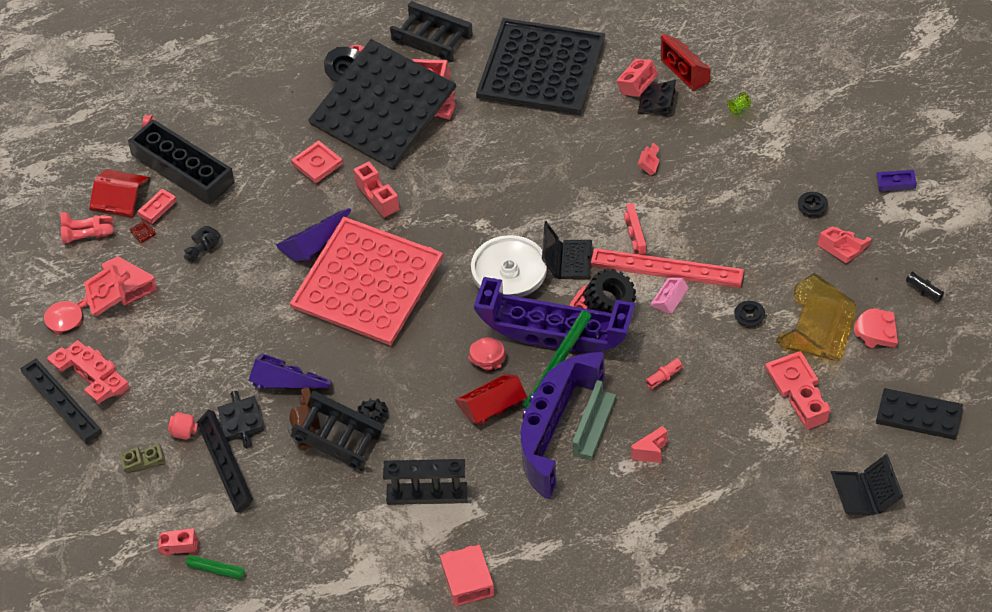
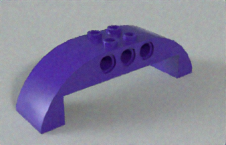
(549, 323)
(546, 412)

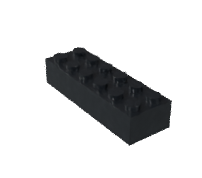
(181, 161)

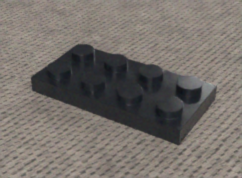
(919, 413)

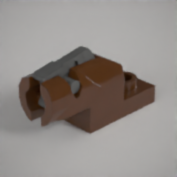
(298, 416)

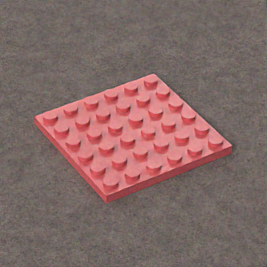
(367, 280)

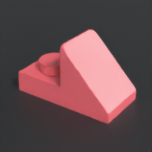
(649, 447)

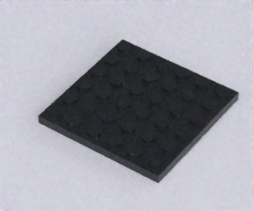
(541, 66)
(382, 103)

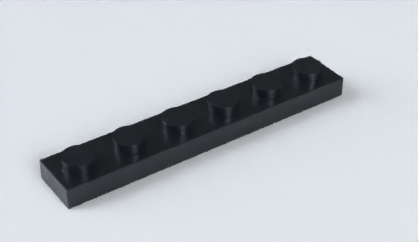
(61, 401)
(224, 461)

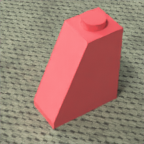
(138, 285)

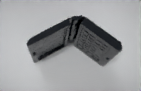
(568, 258)
(868, 491)

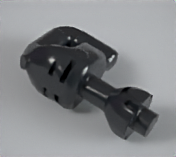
(206, 238)

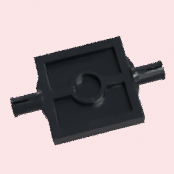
(240, 418)

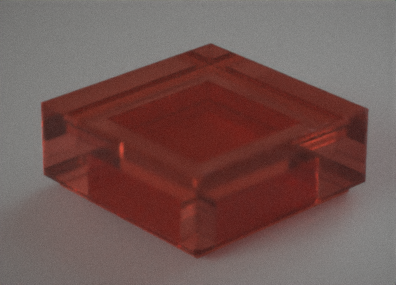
(142, 231)

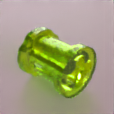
(739, 103)

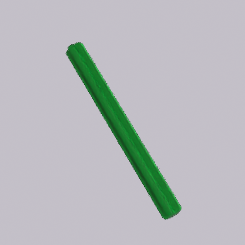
(564, 348)

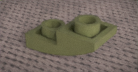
(142, 459)

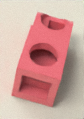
(178, 542)

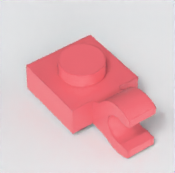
(448, 107)
(648, 159)

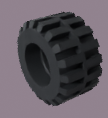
(612, 282)

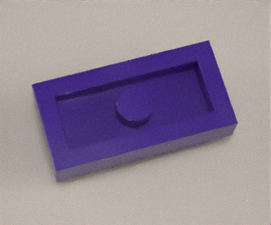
(896, 180)

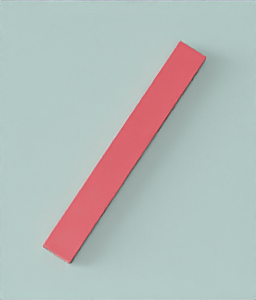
(667, 268)

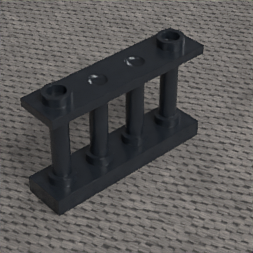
(434, 18)
(345, 415)
(425, 493)

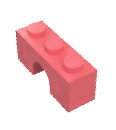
(381, 196)

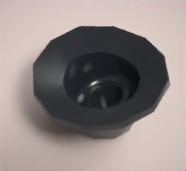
(339, 60)

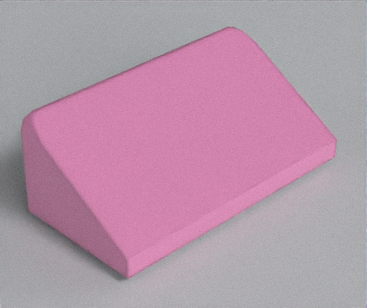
(670, 295)

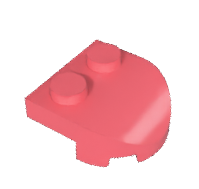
(876, 328)

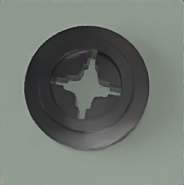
(807, 199)
(749, 307)
(381, 410)

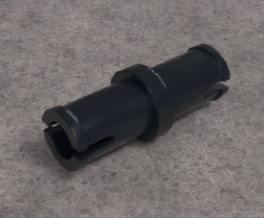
(925, 286)

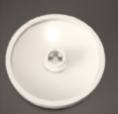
(513, 261)

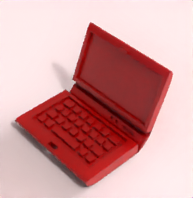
(116, 192)

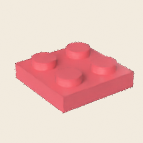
(317, 162)
(790, 372)

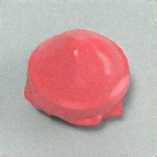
(487, 353)

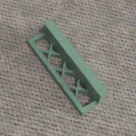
(593, 422)

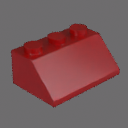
(684, 63)
(492, 398)

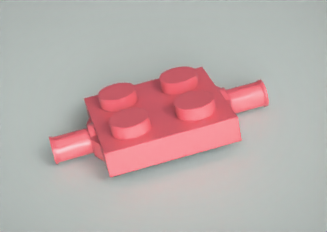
(104, 290)

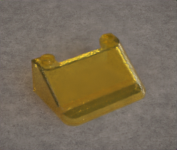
(822, 321)

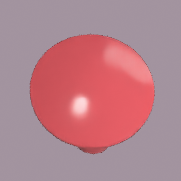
(63, 316)

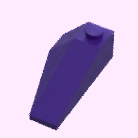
(306, 243)
(273, 373)

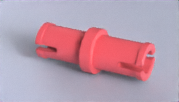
(664, 373)

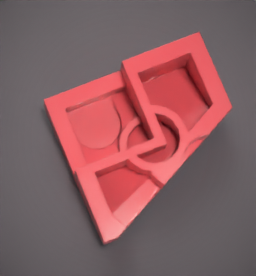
(842, 243)

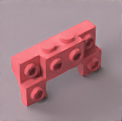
(93, 368)

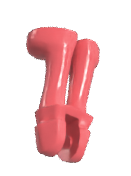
(97, 226)

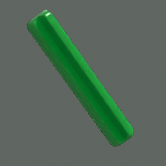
(215, 567)

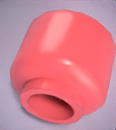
(182, 426)

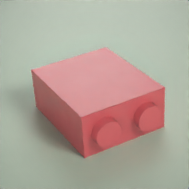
(467, 575)

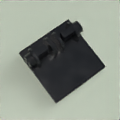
(658, 97)

